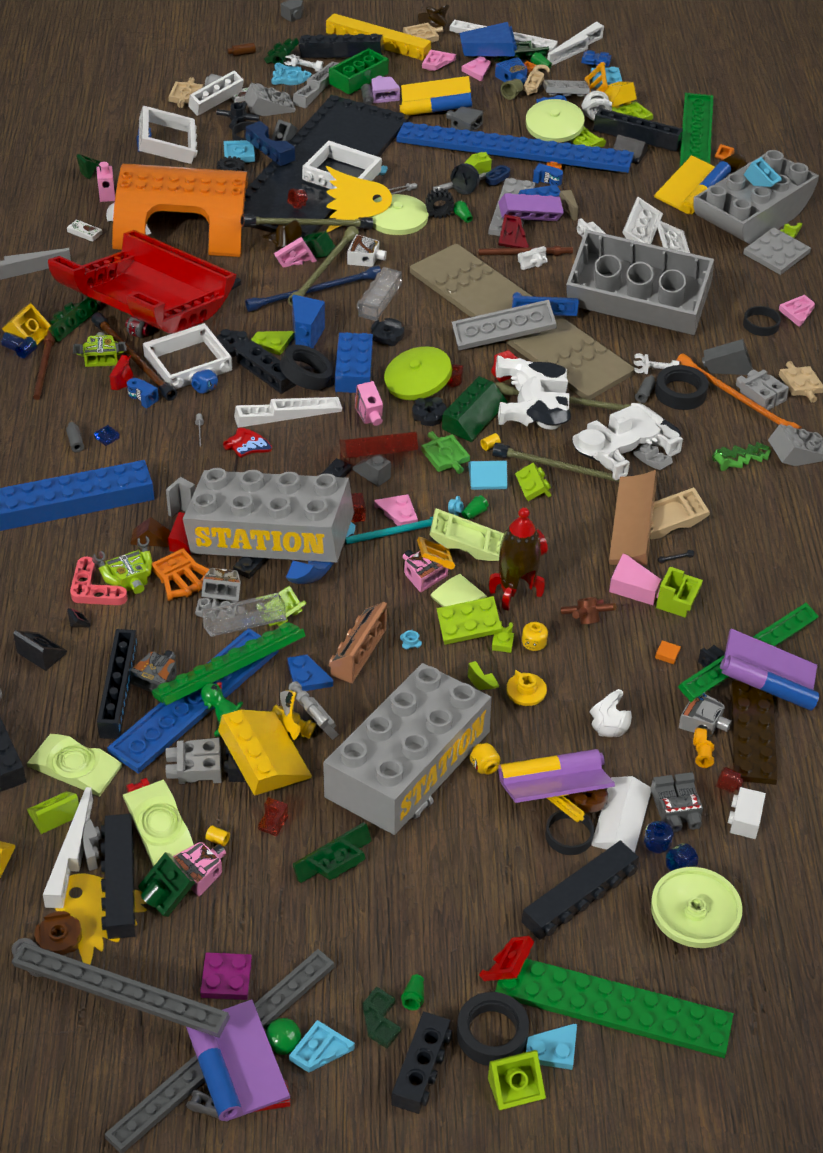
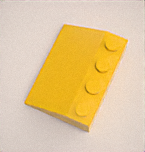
(262, 750)

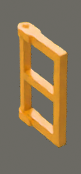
(600, 67)
(441, 552)

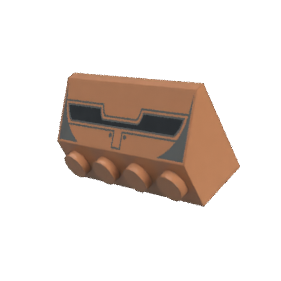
(359, 643)

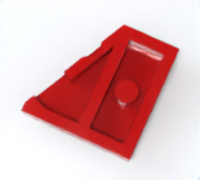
(509, 960)

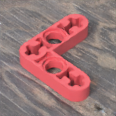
(89, 590)

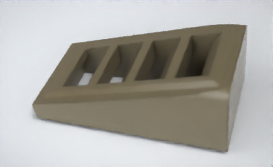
(569, 203)

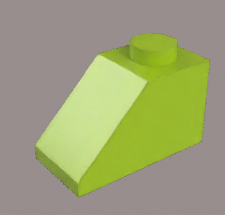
(481, 162)

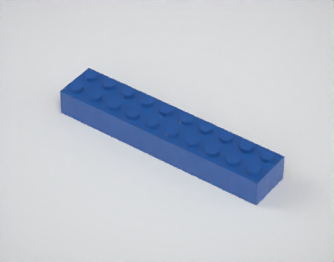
(75, 494)

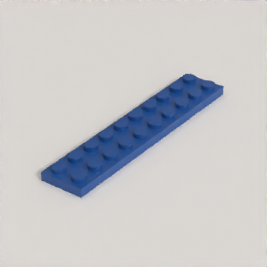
(168, 723)

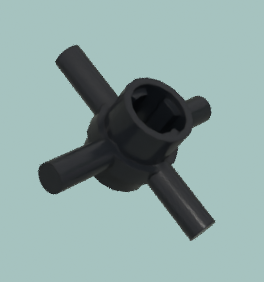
(237, 114)

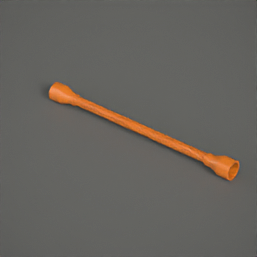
(687, 361)

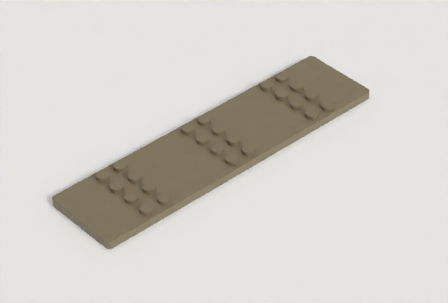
(482, 290)

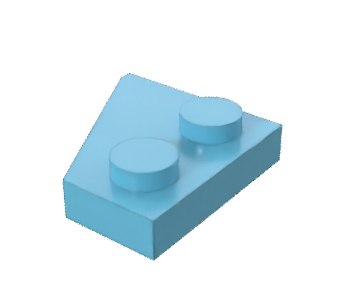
(555, 1046)
(320, 1047)

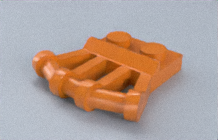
(173, 567)

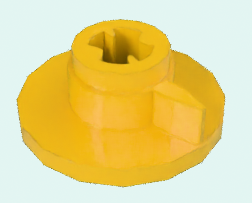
(526, 689)

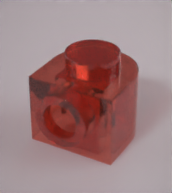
(297, 198)
(456, 377)
(729, 780)

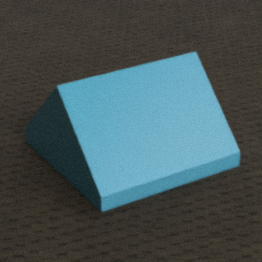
(488, 474)

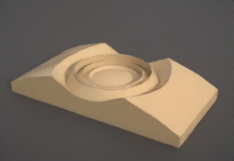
(677, 511)

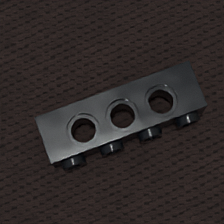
(263, 365)
(411, 1096)

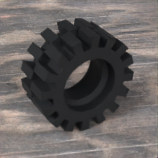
(231, 164)
(439, 210)

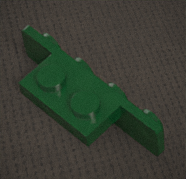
(524, 51)
(71, 317)
(335, 856)

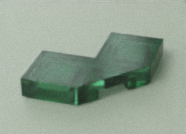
(378, 1027)

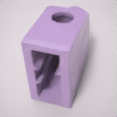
(385, 90)

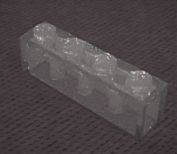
(379, 294)
(244, 614)

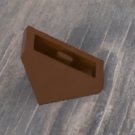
(155, 531)

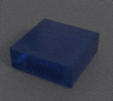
(106, 435)

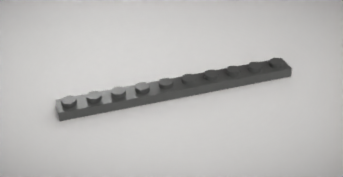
(121, 989)

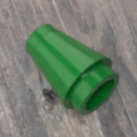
(538, 59)
(462, 211)
(475, 507)
(414, 993)

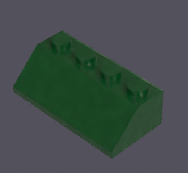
(473, 409)

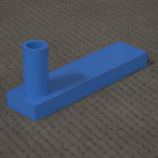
(559, 305)

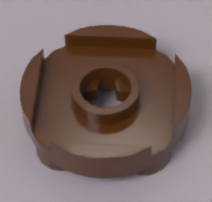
(589, 800)
(59, 921)

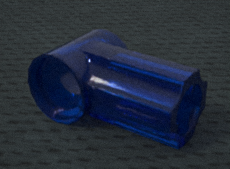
(21, 346)

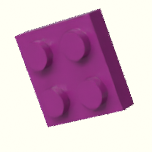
(226, 976)

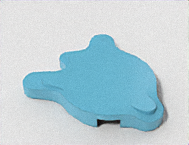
(289, 75)

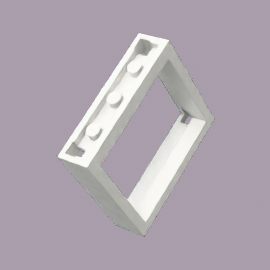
(163, 148)
(342, 153)
(182, 340)

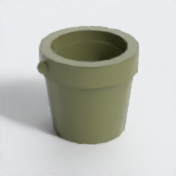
(511, 88)

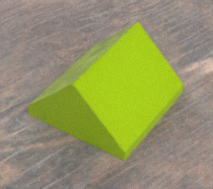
(54, 811)
(516, 1080)

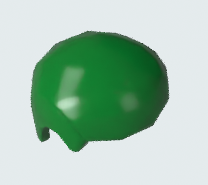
(283, 1035)

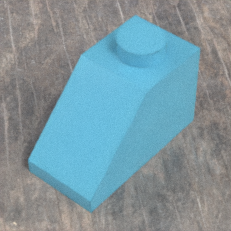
(761, 174)

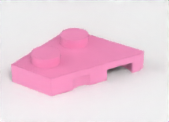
(797, 309)

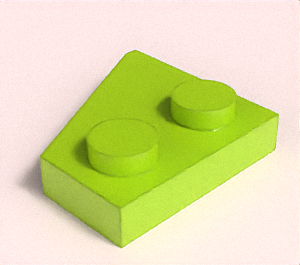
(273, 341)

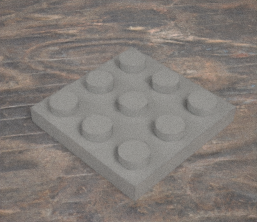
(566, 87)
(777, 250)

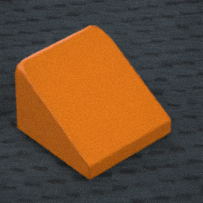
(724, 152)

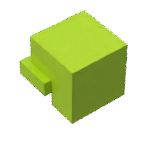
(678, 592)

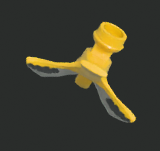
(291, 720)

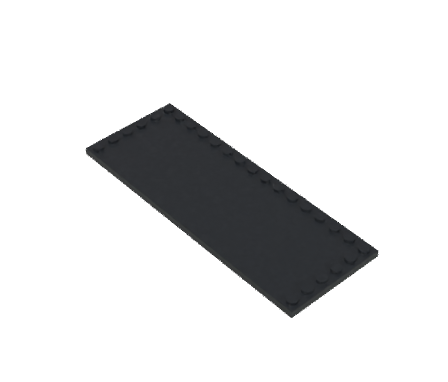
(339, 121)

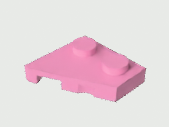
(437, 59)
(477, 68)
(295, 253)
(397, 509)

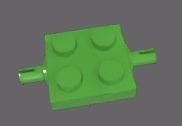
(445, 452)

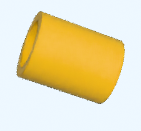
(488, 442)
(217, 835)

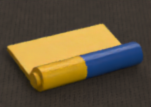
(436, 96)
(690, 181)

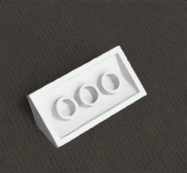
(642, 222)
(672, 237)
(622, 814)

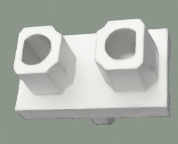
(532, 258)

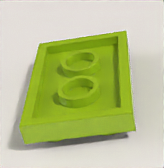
(469, 620)

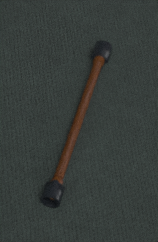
(166, 388)

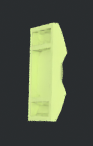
(465, 535)
(74, 763)
(158, 820)

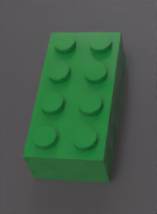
(358, 70)

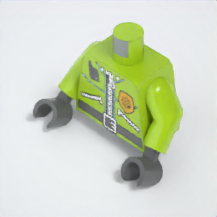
(100, 350)
(127, 570)

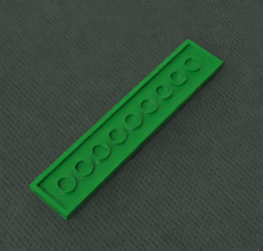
(696, 127)
(620, 1007)

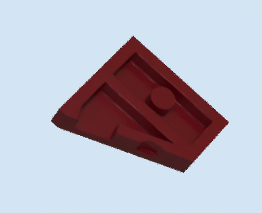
(512, 233)

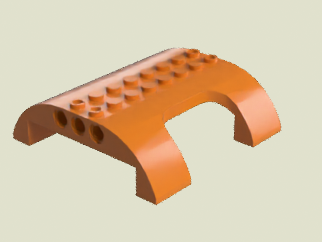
(208, 192)

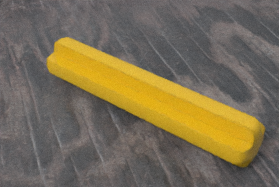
(567, 807)

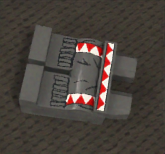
(677, 800)

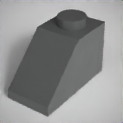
(292, 9)
(284, 131)
(374, 468)

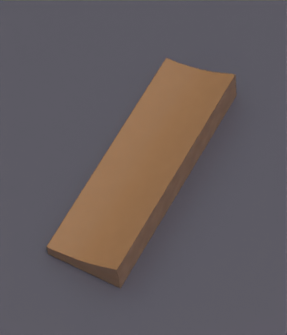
(633, 518)

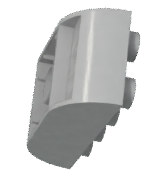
(754, 210)

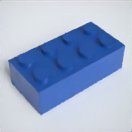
(353, 361)

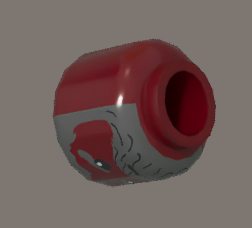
(137, 328)

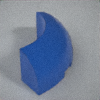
(307, 573)

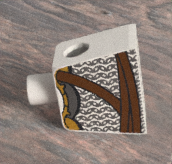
(364, 252)

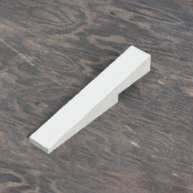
(577, 43)
(285, 410)
(69, 856)

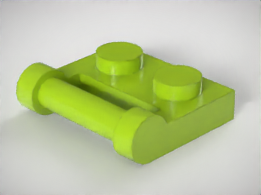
(588, 139)

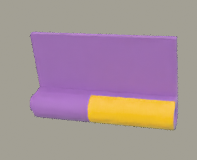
(554, 775)

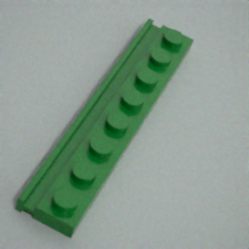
(224, 665)

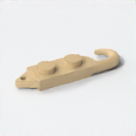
(535, 79)

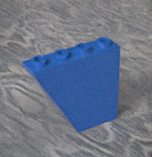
(489, 41)

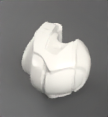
(594, 101)
(607, 719)

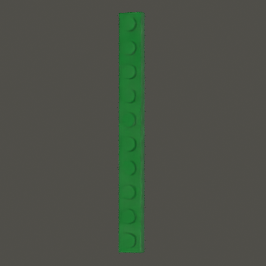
(773, 635)

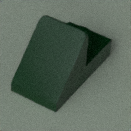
(87, 165)

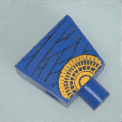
(511, 70)

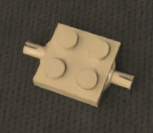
(424, 31)
(181, 91)
(801, 381)

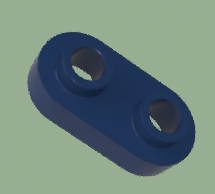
(497, 175)

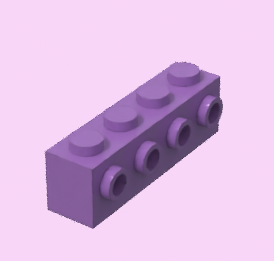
(531, 206)

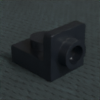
(708, 656)

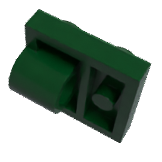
(280, 51)
(166, 885)

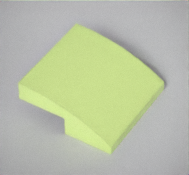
(456, 591)

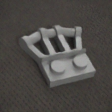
(314, 710)

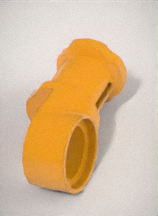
(703, 748)

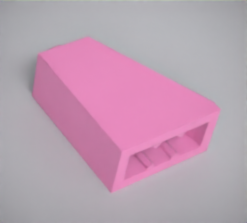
(634, 581)

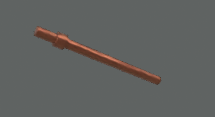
(556, 250)
(48, 342)

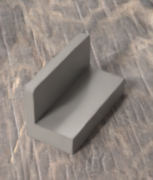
(179, 495)

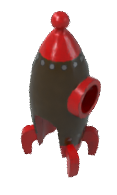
(519, 558)

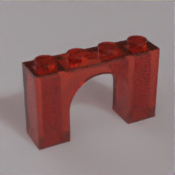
(378, 444)

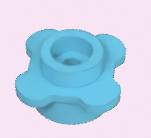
(455, 506)
(410, 639)

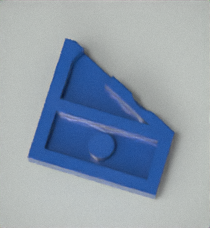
(308, 673)

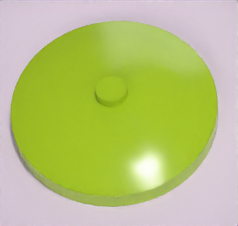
(418, 373)

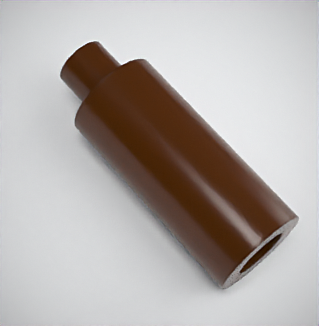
(242, 49)

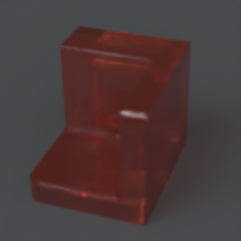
(274, 817)

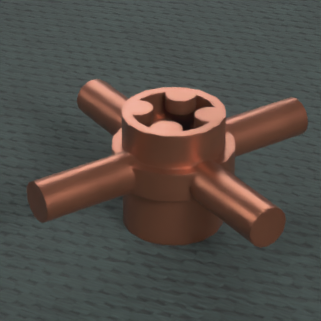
(588, 609)

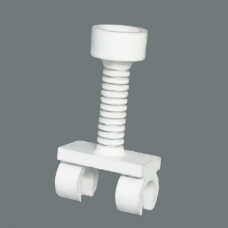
(295, 61)
(646, 364)

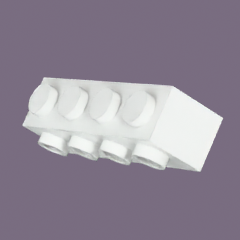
(215, 93)

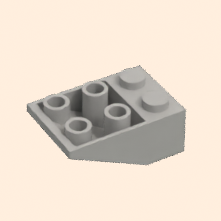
(268, 101)
(797, 445)

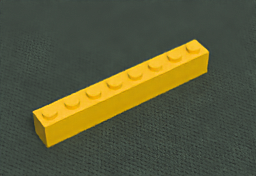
(393, 40)

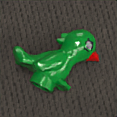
(213, 697)

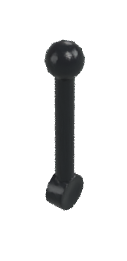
(690, 553)

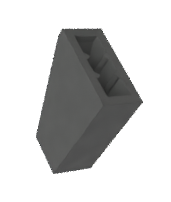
(728, 359)

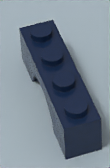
(279, 151)

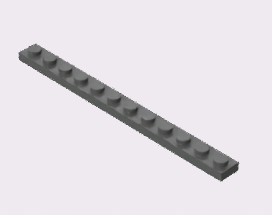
(190, 1075)

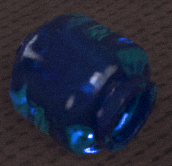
(658, 837)
(681, 856)

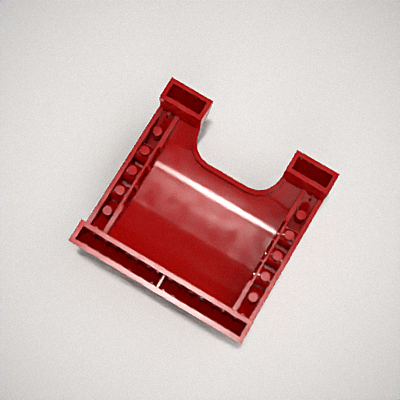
(150, 282)

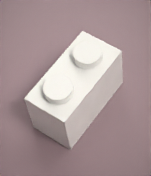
(747, 812)

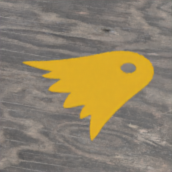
(355, 197)
(89, 912)

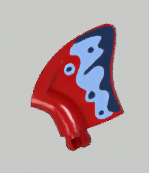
(247, 442)

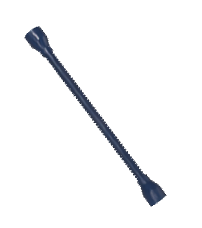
(254, 304)

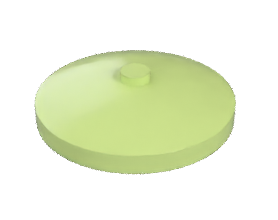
(555, 120)
(402, 217)
(696, 907)

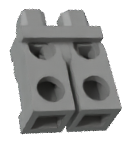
(763, 389)
(195, 761)

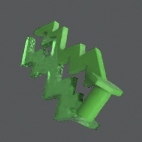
(724, 452)

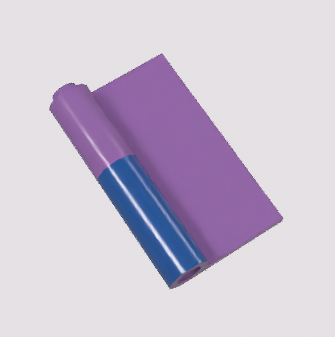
(770, 669)
(239, 1064)

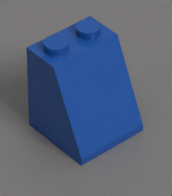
(307, 320)

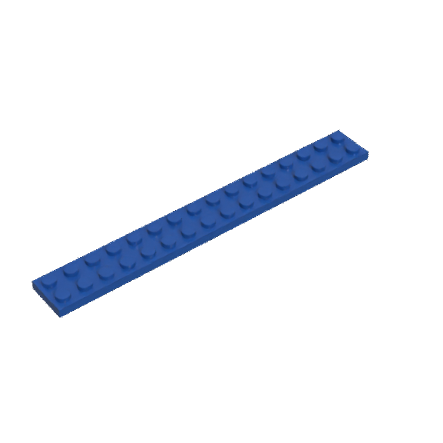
(515, 147)

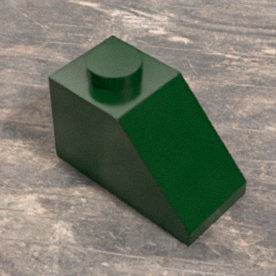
(319, 243)

